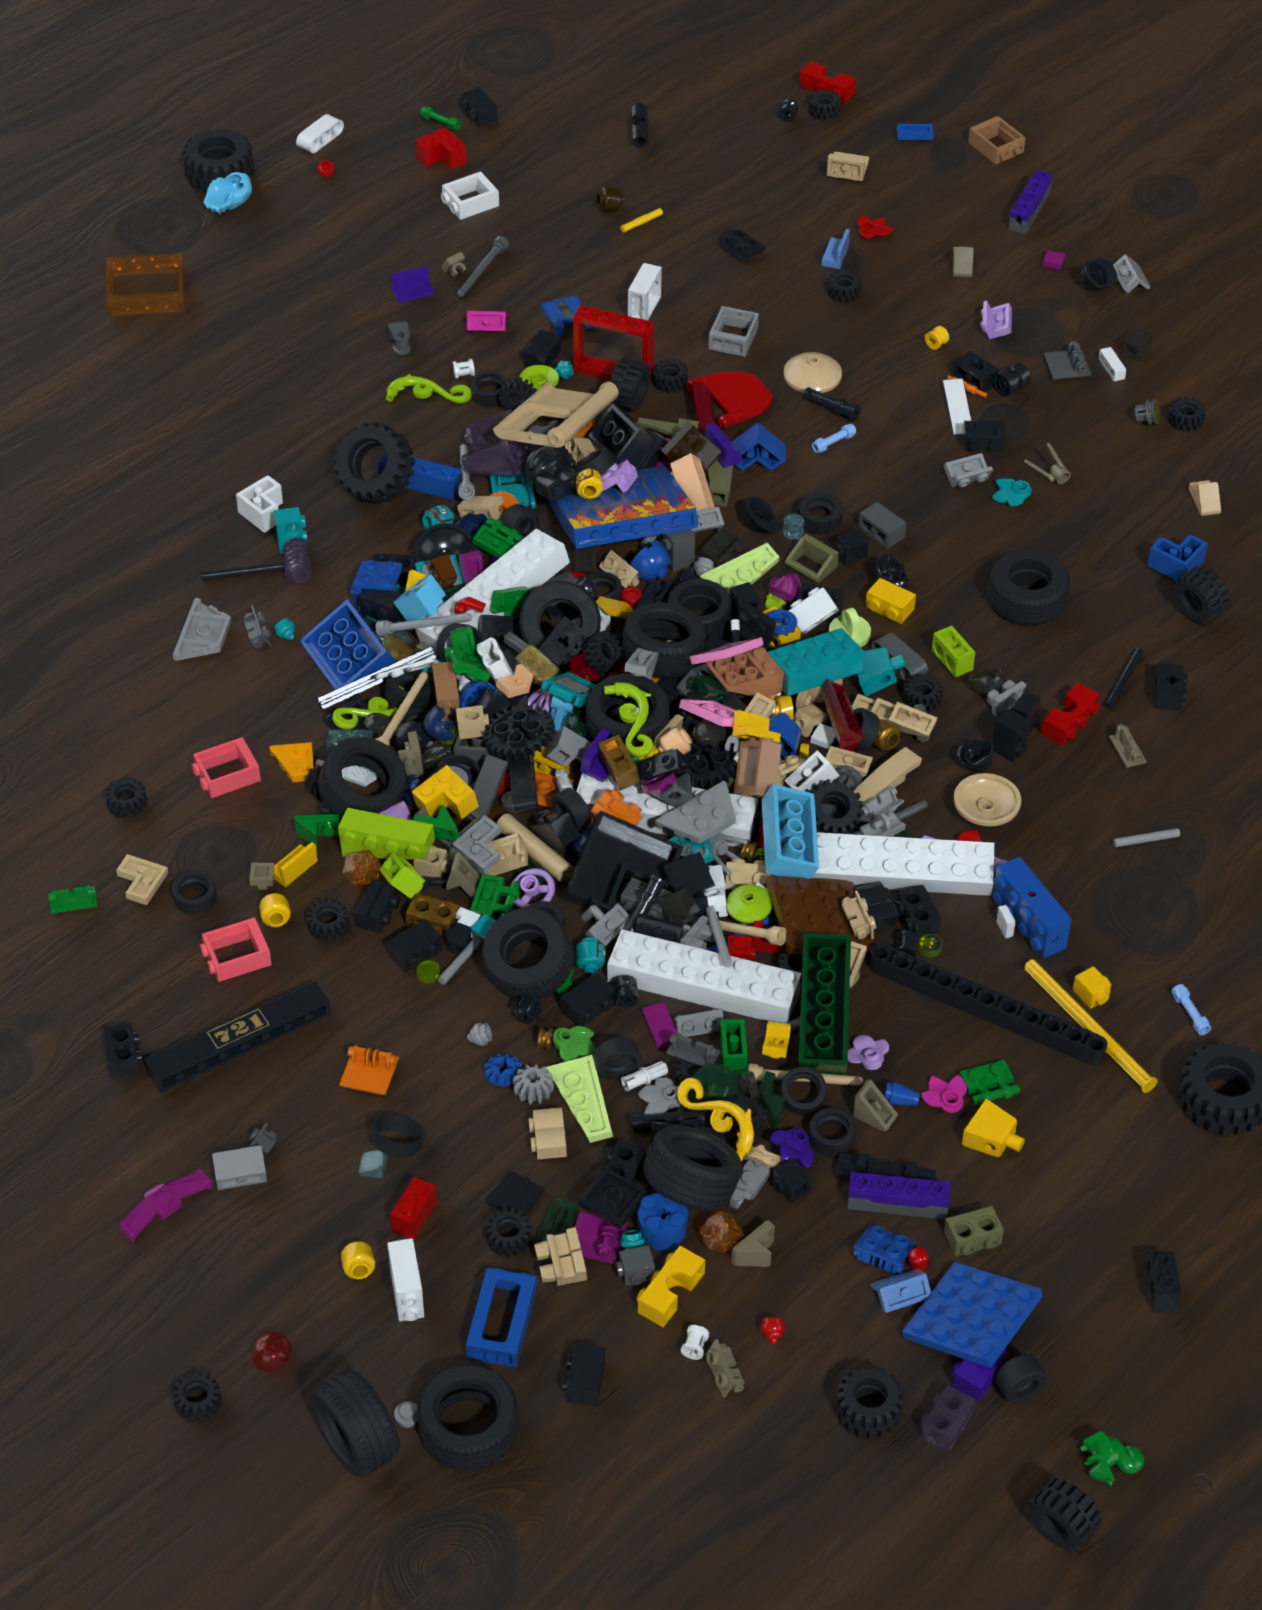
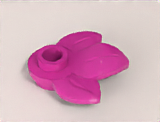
(942, 1093)

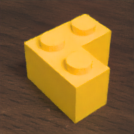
(448, 790)

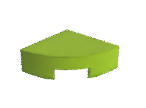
(774, 601)

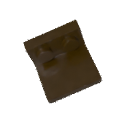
(689, 441)

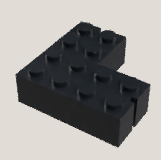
(613, 852)

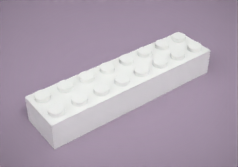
(526, 564)
(653, 808)
(907, 862)
(702, 979)

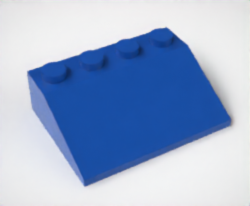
(346, 646)

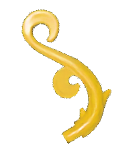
(719, 1108)

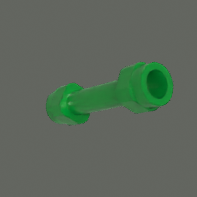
(452, 123)

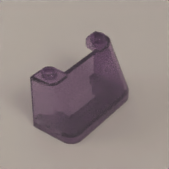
(490, 453)

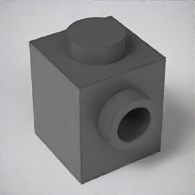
(635, 1265)

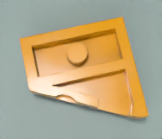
(294, 759)

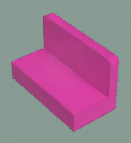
(486, 321)

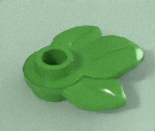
(576, 1042)

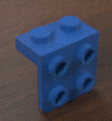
(375, 576)

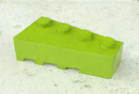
(384, 835)

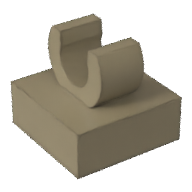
(454, 262)
(262, 875)

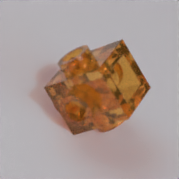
(361, 868)
(721, 1231)

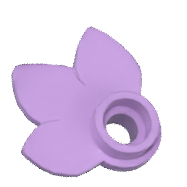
(868, 1052)

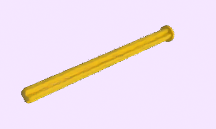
(1087, 1022)

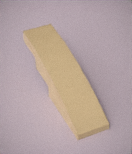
(904, 717)
(888, 774)

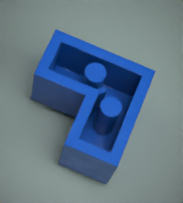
(760, 445)
(1176, 559)

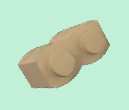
(549, 1133)

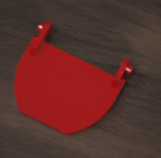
(737, 393)

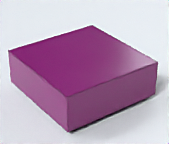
(1054, 260)

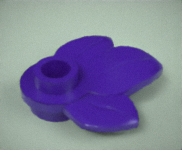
(794, 1144)

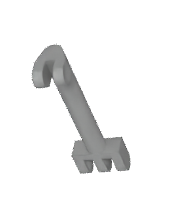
(732, 739)

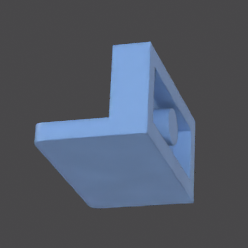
(836, 251)
(902, 1289)

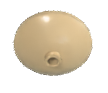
(812, 371)
(987, 799)

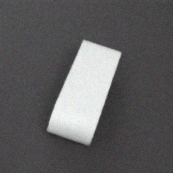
(320, 133)

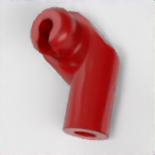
(467, 604)

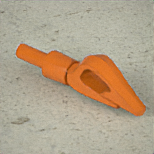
(970, 388)

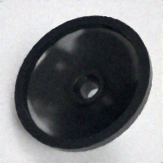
(443, 540)

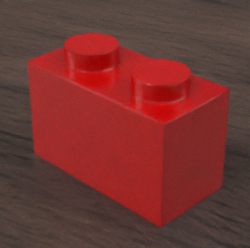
(413, 1208)

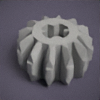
(533, 1084)

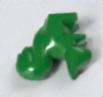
(1107, 1452)

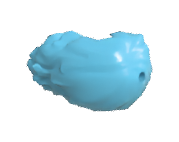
(225, 194)

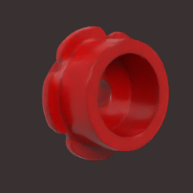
(325, 168)

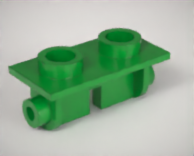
(80, 898)

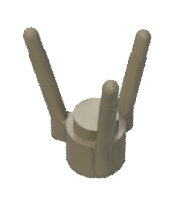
(1058, 471)

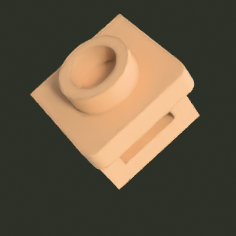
(517, 683)

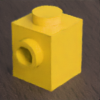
(1092, 987)

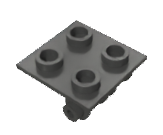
(1068, 363)

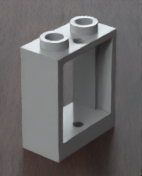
(733, 343)

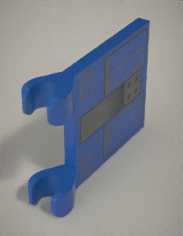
(562, 312)

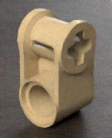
(579, 448)

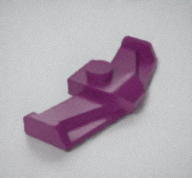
(162, 1201)

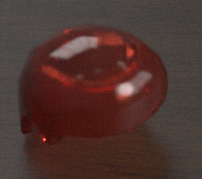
(271, 1352)

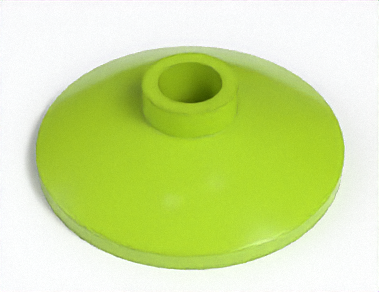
(540, 375)
(749, 910)

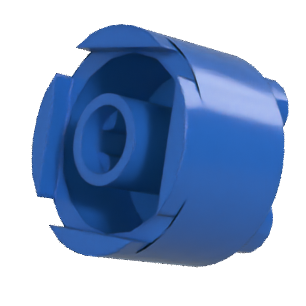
(789, 732)
(662, 1222)

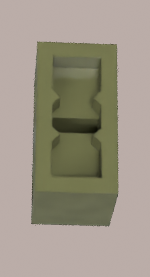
(972, 1226)

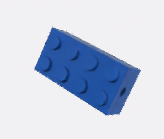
(1032, 907)

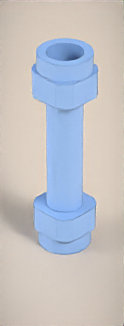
(820, 445)
(1200, 1023)

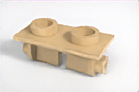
(620, 568)
(858, 908)

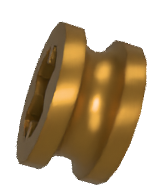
(748, 849)
(545, 1038)

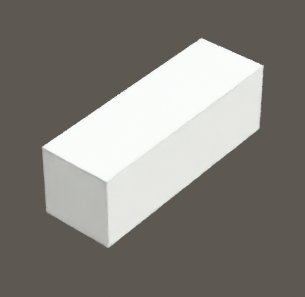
(1112, 364)

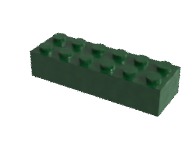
(825, 1003)

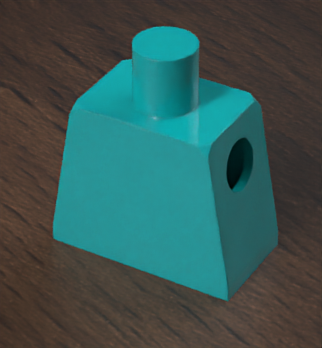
(879, 670)

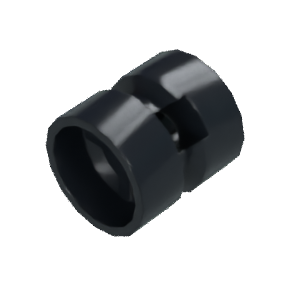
(1011, 379)

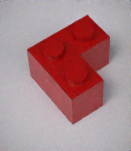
(442, 147)

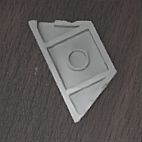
(202, 632)
(702, 815)

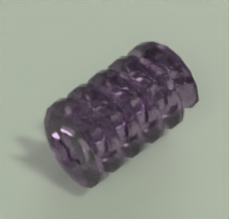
(297, 560)

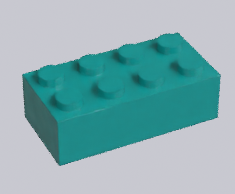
(817, 659)

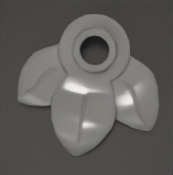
(660, 1096)

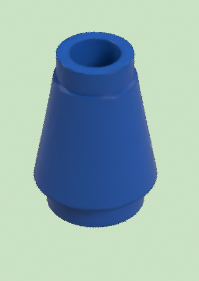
(900, 1095)

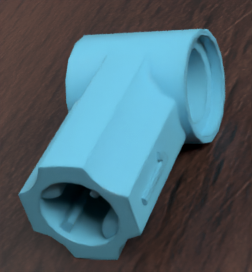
(560, 712)

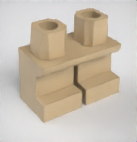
(566, 1258)

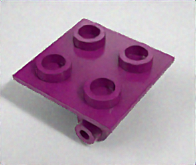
(598, 1238)

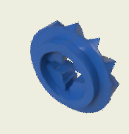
(785, 616)
(492, 1071)

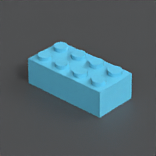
(790, 832)

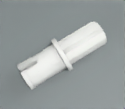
(644, 1075)

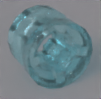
(793, 526)

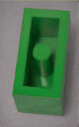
(733, 1044)

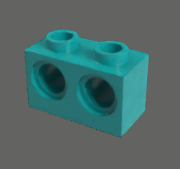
(289, 526)

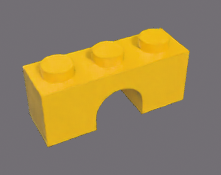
(680, 1269)

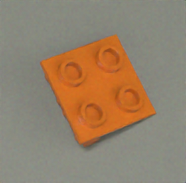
(369, 1070)

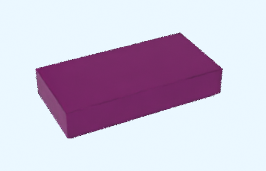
(659, 1024)

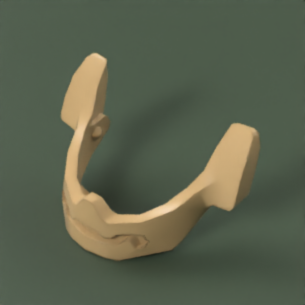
(762, 1156)

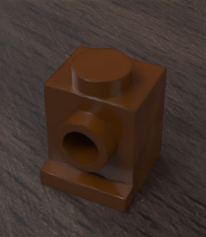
(443, 571)

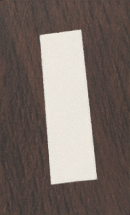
(957, 404)

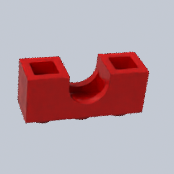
(814, 78)
(1080, 705)

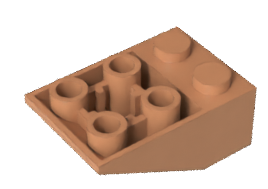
(749, 673)

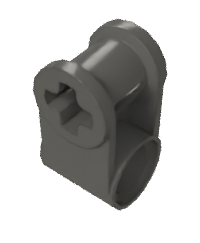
(399, 337)

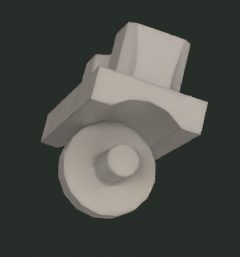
(1007, 699)
(883, 825)
(696, 934)

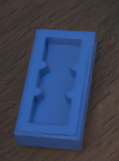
(915, 132)

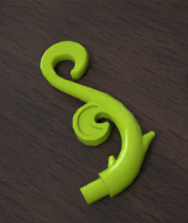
(427, 390)
(376, 704)
(638, 718)

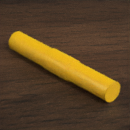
(641, 220)

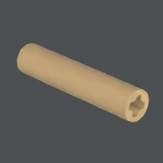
(537, 849)

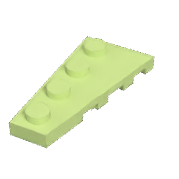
(744, 568)
(582, 1092)

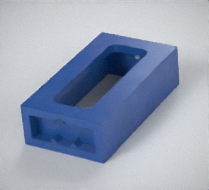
(506, 1352)

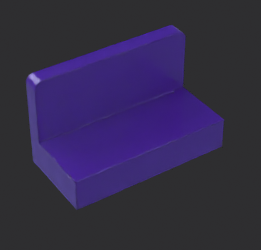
(411, 284)
(592, 762)

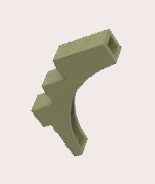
(717, 477)

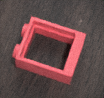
(219, 755)
(230, 935)

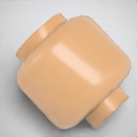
(675, 739)

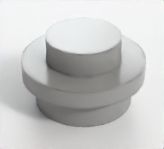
(406, 1414)

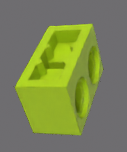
(953, 651)
(402, 875)

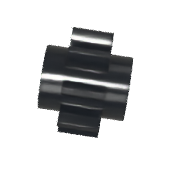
(527, 1009)

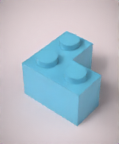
(420, 599)

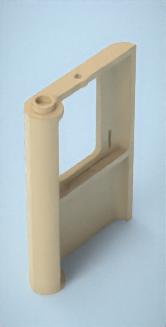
(574, 406)

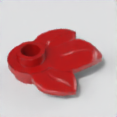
(871, 228)

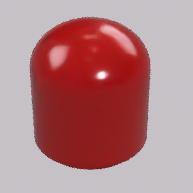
(918, 1259)

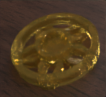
(397, 647)

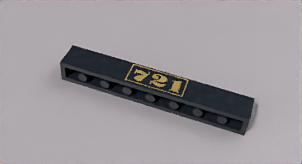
(237, 1037)

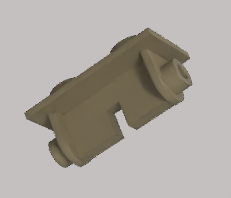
(1127, 747)
(720, 1360)

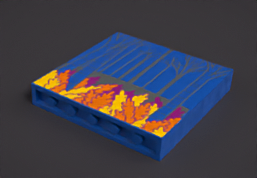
(649, 508)

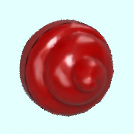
(772, 1329)

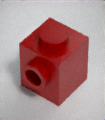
(741, 947)

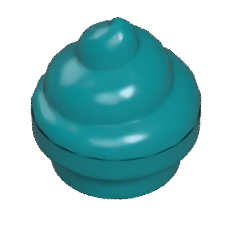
(564, 369)
(285, 629)
(632, 1238)

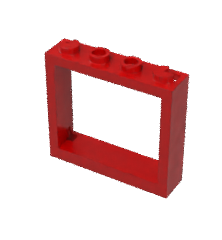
(612, 321)

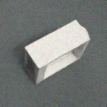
(486, 200)
(645, 292)
(406, 1280)

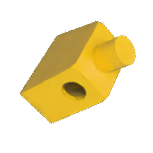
(992, 1131)

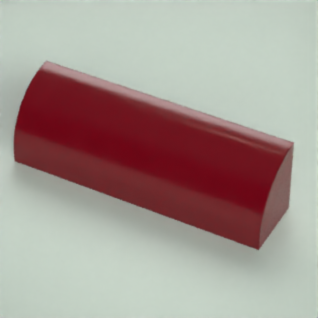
(702, 406)
(841, 715)

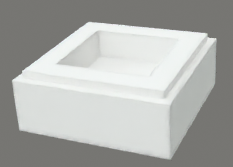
(823, 736)
(1005, 921)

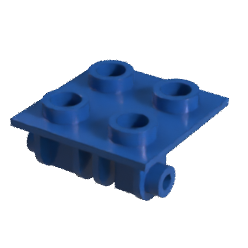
(883, 1245)

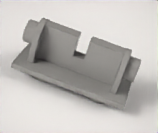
(886, 804)
(699, 1023)

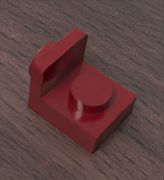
(580, 667)

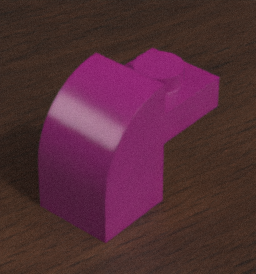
(470, 566)

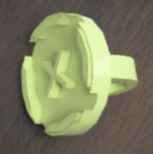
(854, 626)

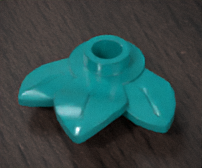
(1012, 491)

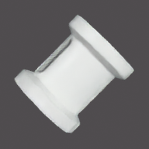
(459, 368)
(695, 1341)

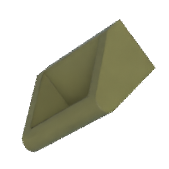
(815, 551)

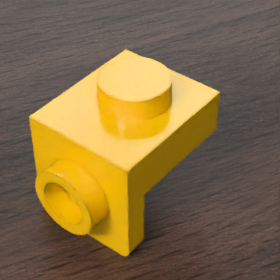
(776, 1040)

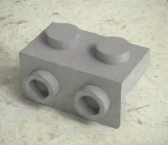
(967, 470)

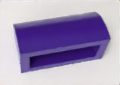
(730, 454)

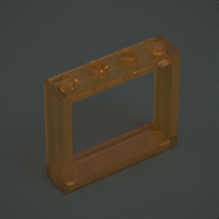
(148, 302)

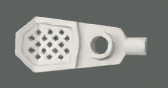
(408, 668)
(355, 774)

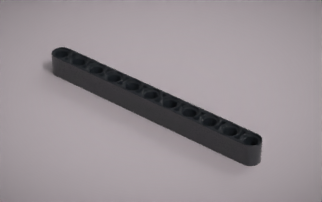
(521, 771)
(988, 1004)

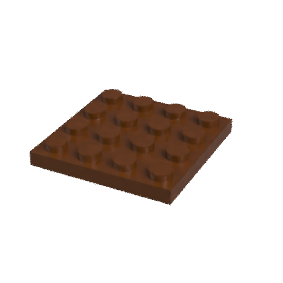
(812, 907)

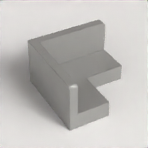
(475, 844)

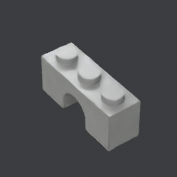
(567, 746)

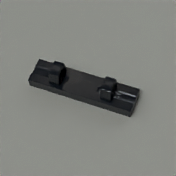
(857, 1163)

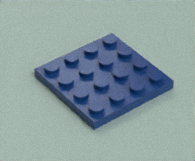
(972, 1314)

